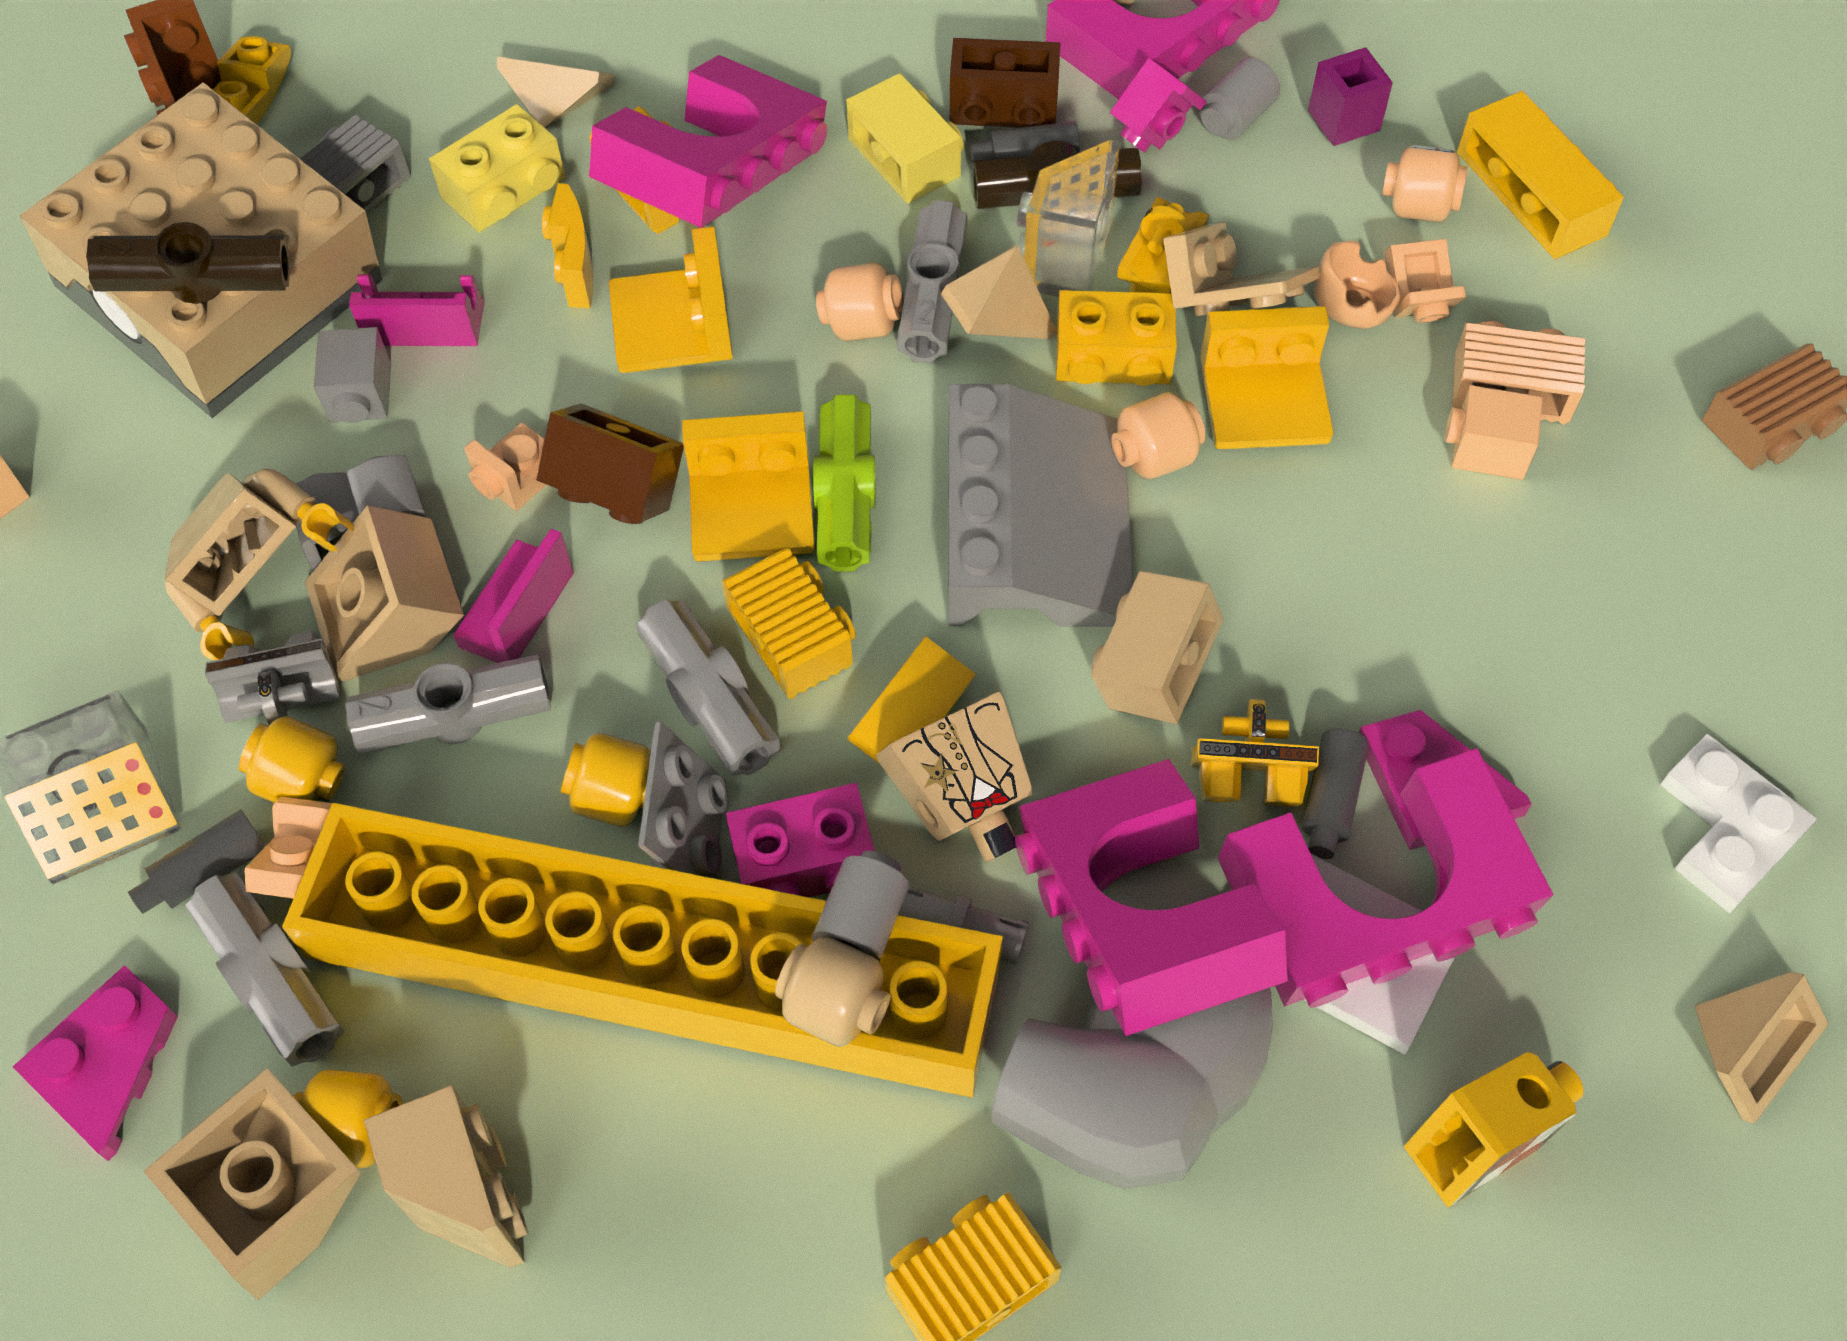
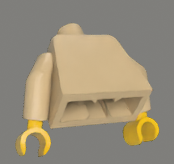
(229, 543)

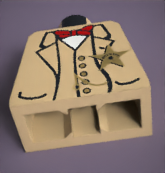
(963, 774)

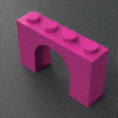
(1115, 43)
(760, 131)
(1482, 885)
(1144, 960)

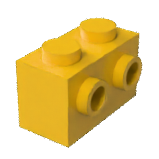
(1115, 337)

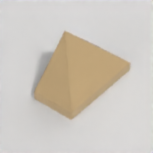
(552, 89)
(1000, 300)
(1761, 1038)

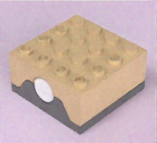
(232, 178)

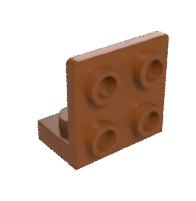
(174, 48)

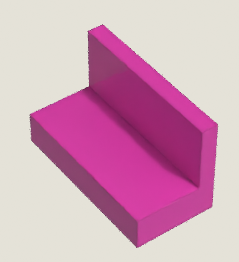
(516, 599)

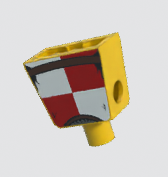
(1509, 1113)

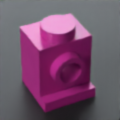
(1154, 107)

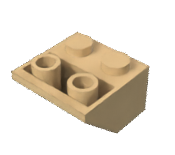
(442, 1173)

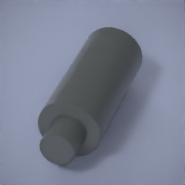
(1023, 141)
(1334, 790)
(208, 854)

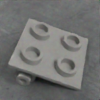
(682, 808)

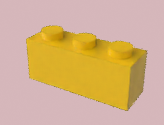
(1539, 174)

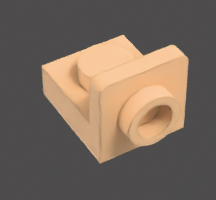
(508, 468)
(284, 859)

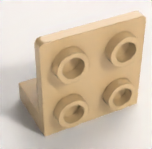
(1202, 274)

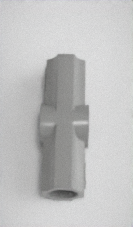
(931, 266)
(708, 687)
(414, 711)
(264, 969)

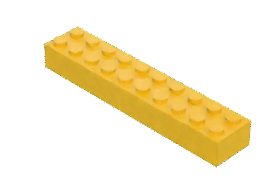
(627, 944)

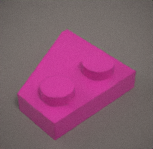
(1411, 742)
(100, 1058)

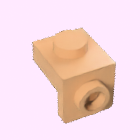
(1423, 280)

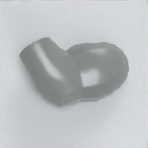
(1137, 1102)

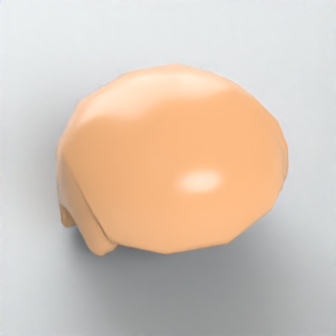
(1355, 290)

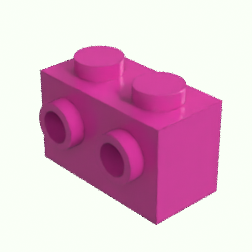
(799, 840)

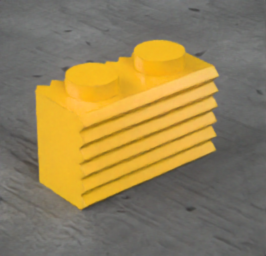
(790, 622)
(972, 1274)

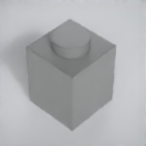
(352, 375)

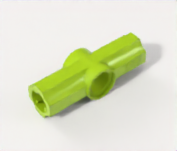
(844, 484)

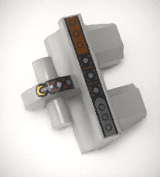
(273, 679)

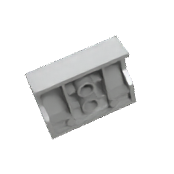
(1034, 508)

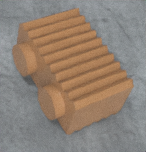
(1779, 407)

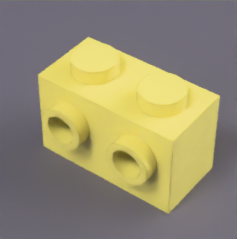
(497, 168)

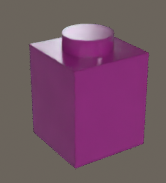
(1349, 96)

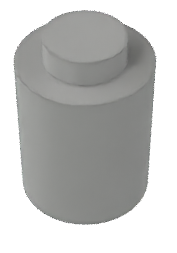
(1239, 98)
(864, 903)

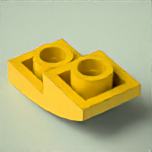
(252, 74)
(572, 261)
(913, 699)

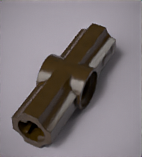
(1005, 180)
(188, 263)

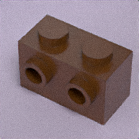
(1004, 82)
(609, 463)

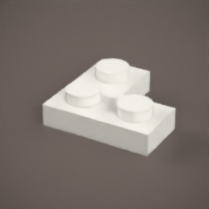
(1748, 818)

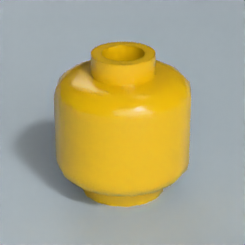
(291, 761)
(607, 779)
(342, 1102)

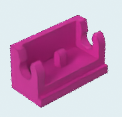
(420, 316)

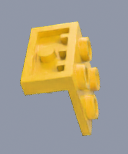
(672, 314)
(1266, 377)
(748, 486)

